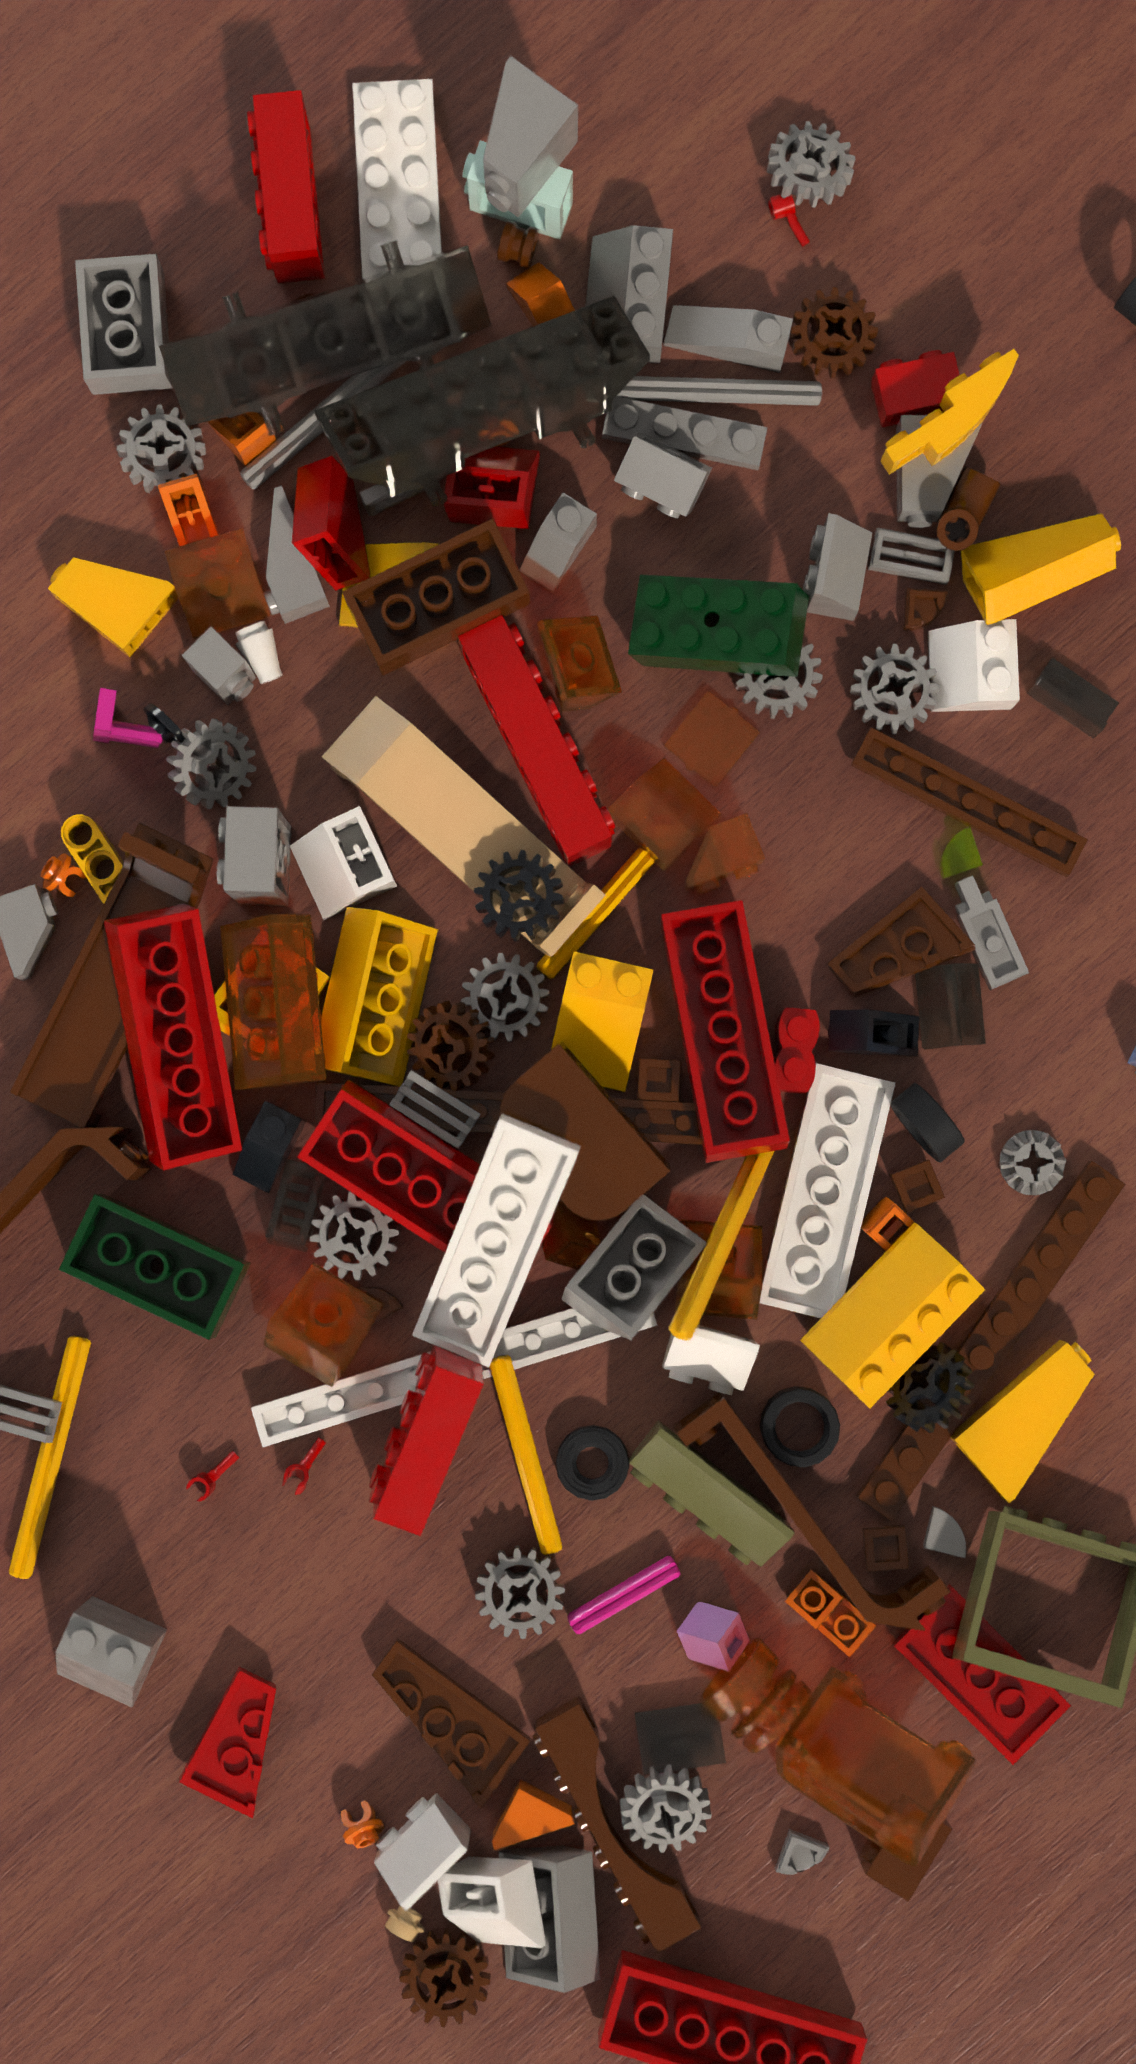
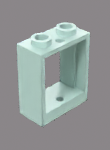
(546, 211)

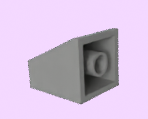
(527, 137)
(108, 1650)

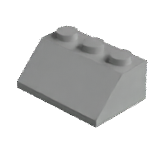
(635, 270)
(633, 1269)
(568, 1918)

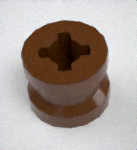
(518, 244)

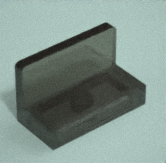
(1073, 698)
(950, 1006)

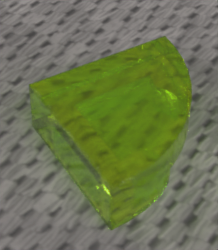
(960, 855)

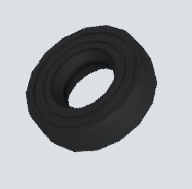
(598, 1487)

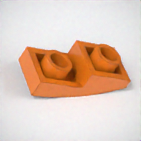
(830, 1613)

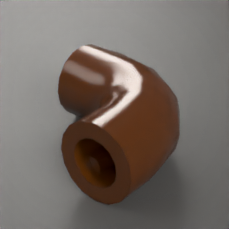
(966, 509)

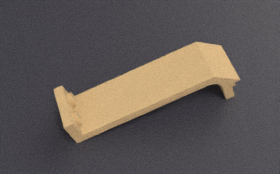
(450, 813)

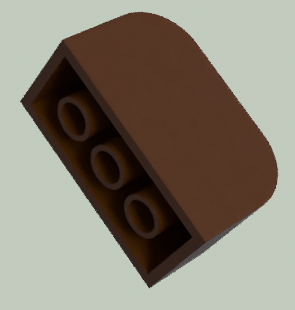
(614, 1155)

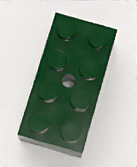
(719, 625)
(117, 1253)

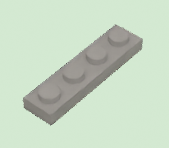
(687, 432)

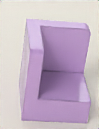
(713, 1636)

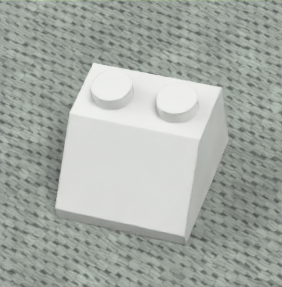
(975, 666)
(712, 1357)
(421, 1849)

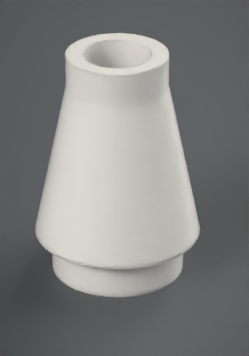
(260, 651)

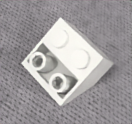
(342, 863)
(493, 1901)

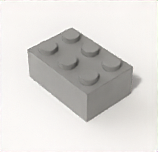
(122, 323)
(255, 856)

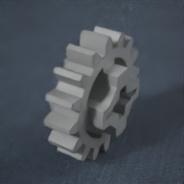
(810, 164)
(146, 447)
(887, 673)
(788, 689)
(204, 748)
(523, 1003)
(331, 1247)
(533, 1605)
(665, 1808)

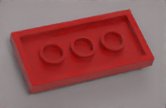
(1000, 1706)

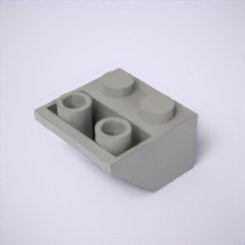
(839, 568)

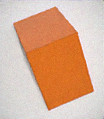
(540, 294)
(244, 435)
(188, 509)
(529, 1815)

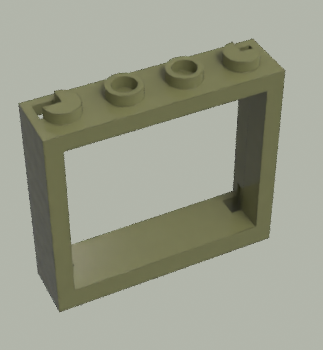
(1123, 1643)

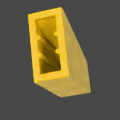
(113, 600)

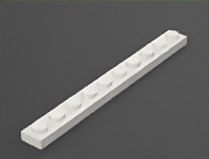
(388, 1384)

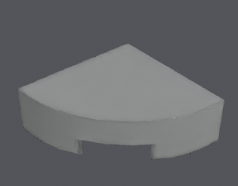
(944, 1534)
(800, 1853)

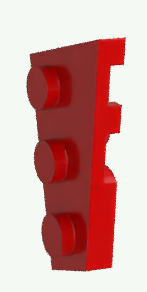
(232, 1747)

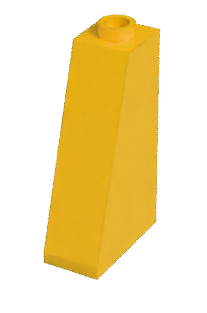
(1037, 564)
(1023, 1418)

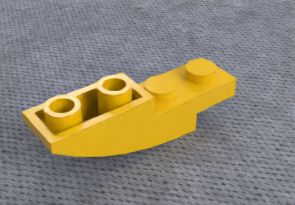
(964, 408)

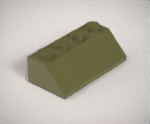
(709, 1494)

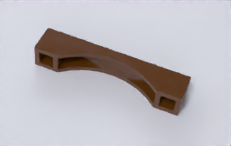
(657, 1898)

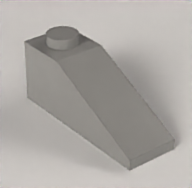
(730, 334)
(291, 578)

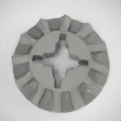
(1020, 1177)

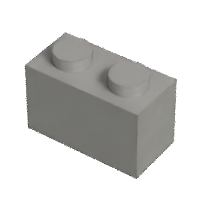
(662, 475)
(220, 667)

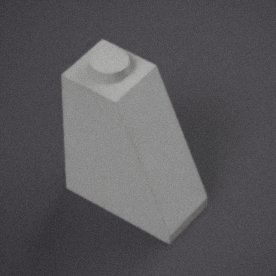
(923, 487)

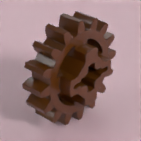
(842, 319)
(453, 1028)
(431, 1968)

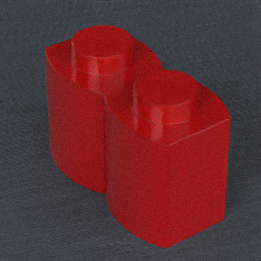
(795, 1038)

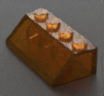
(273, 1001)

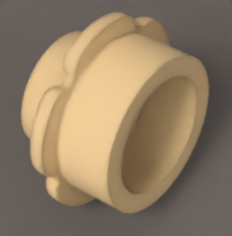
(404, 1923)

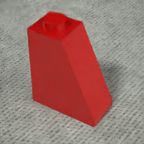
(329, 523)

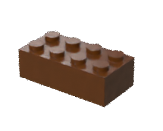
(437, 596)

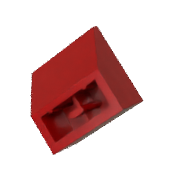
(495, 487)

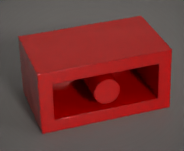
(912, 386)

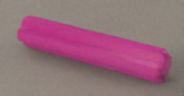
(623, 1595)

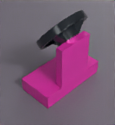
(160, 726)

